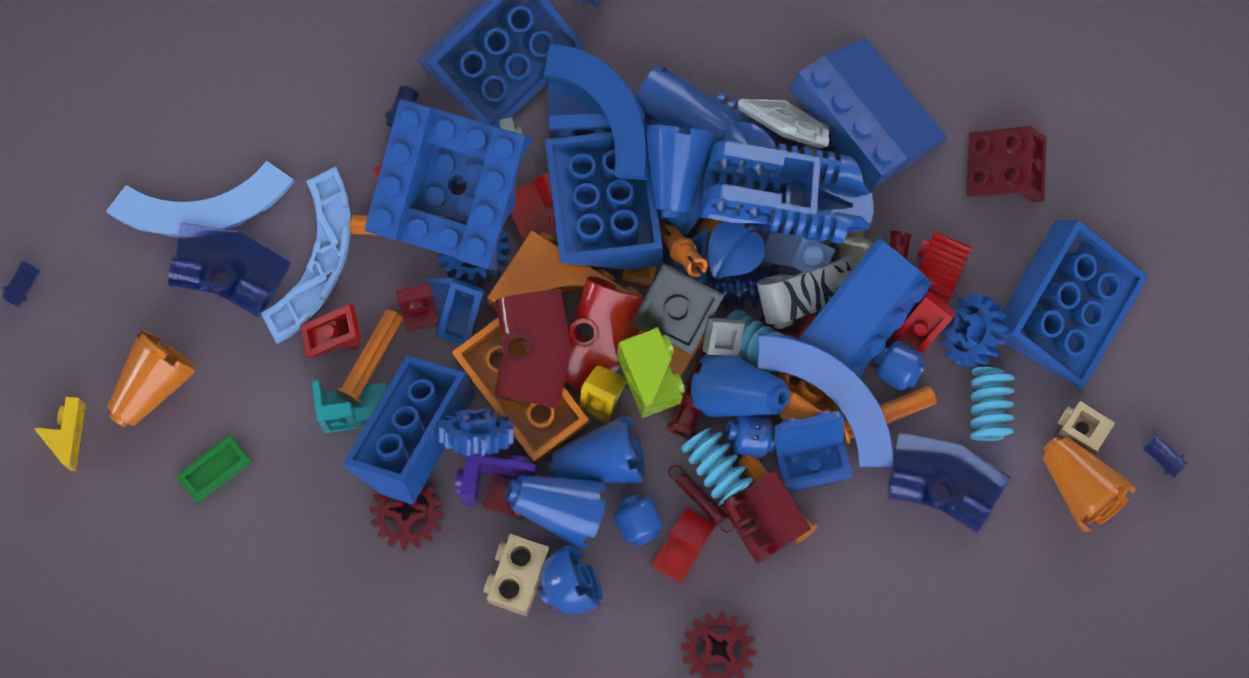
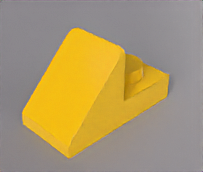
(601, 393)
(66, 442)

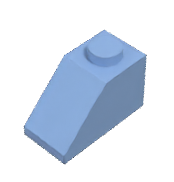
(795, 254)

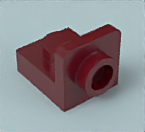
(417, 307)
(495, 498)

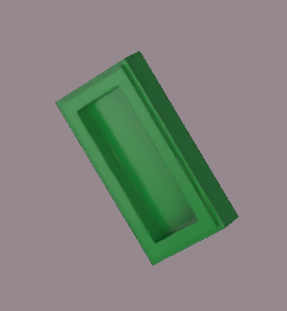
(214, 469)

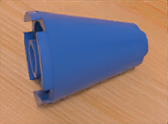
(676, 166)
(736, 388)
(602, 455)
(559, 505)

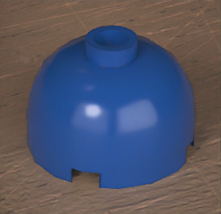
(569, 583)

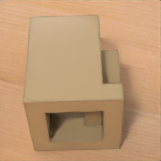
(1096, 424)

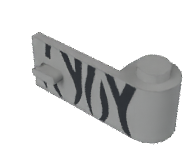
(796, 296)

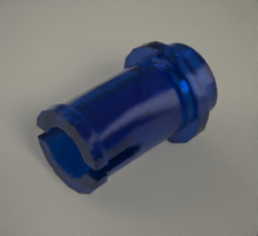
(404, 93)
(20, 284)
(1165, 456)

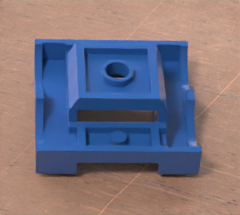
(418, 172)

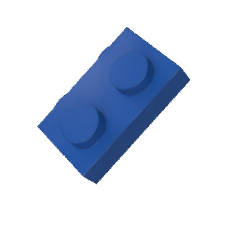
(574, 111)
(812, 450)

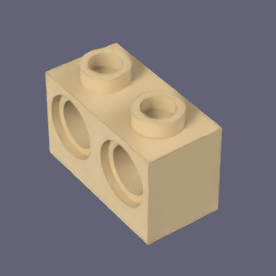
(526, 576)

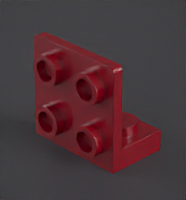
(1007, 163)

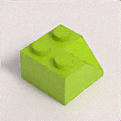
(647, 371)

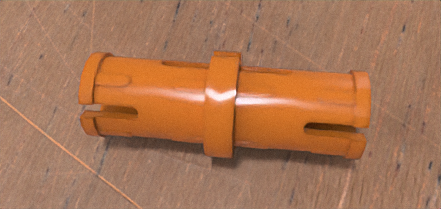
(683, 251)

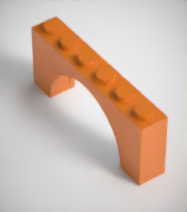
(539, 269)

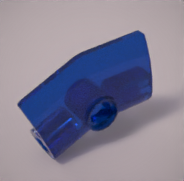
(210, 250)
(928, 462)

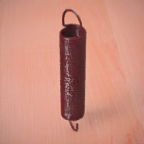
(701, 498)

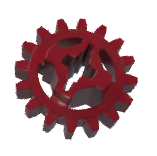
(422, 514)
(707, 635)

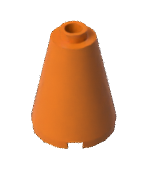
(147, 379)
(1085, 482)

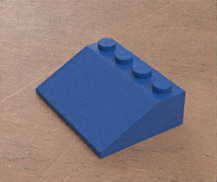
(497, 56)
(867, 111)
(597, 214)
(1071, 302)

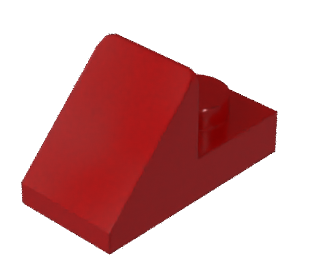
(924, 323)
(331, 332)
(683, 545)

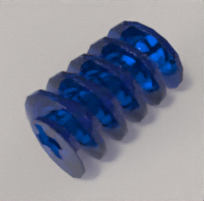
(742, 286)

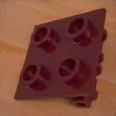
(766, 517)

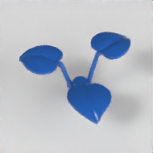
(732, 246)

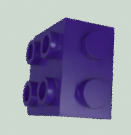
(469, 479)

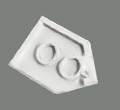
(787, 121)

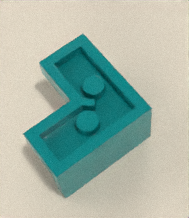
(338, 414)

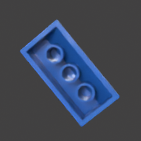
(868, 307)
(402, 434)

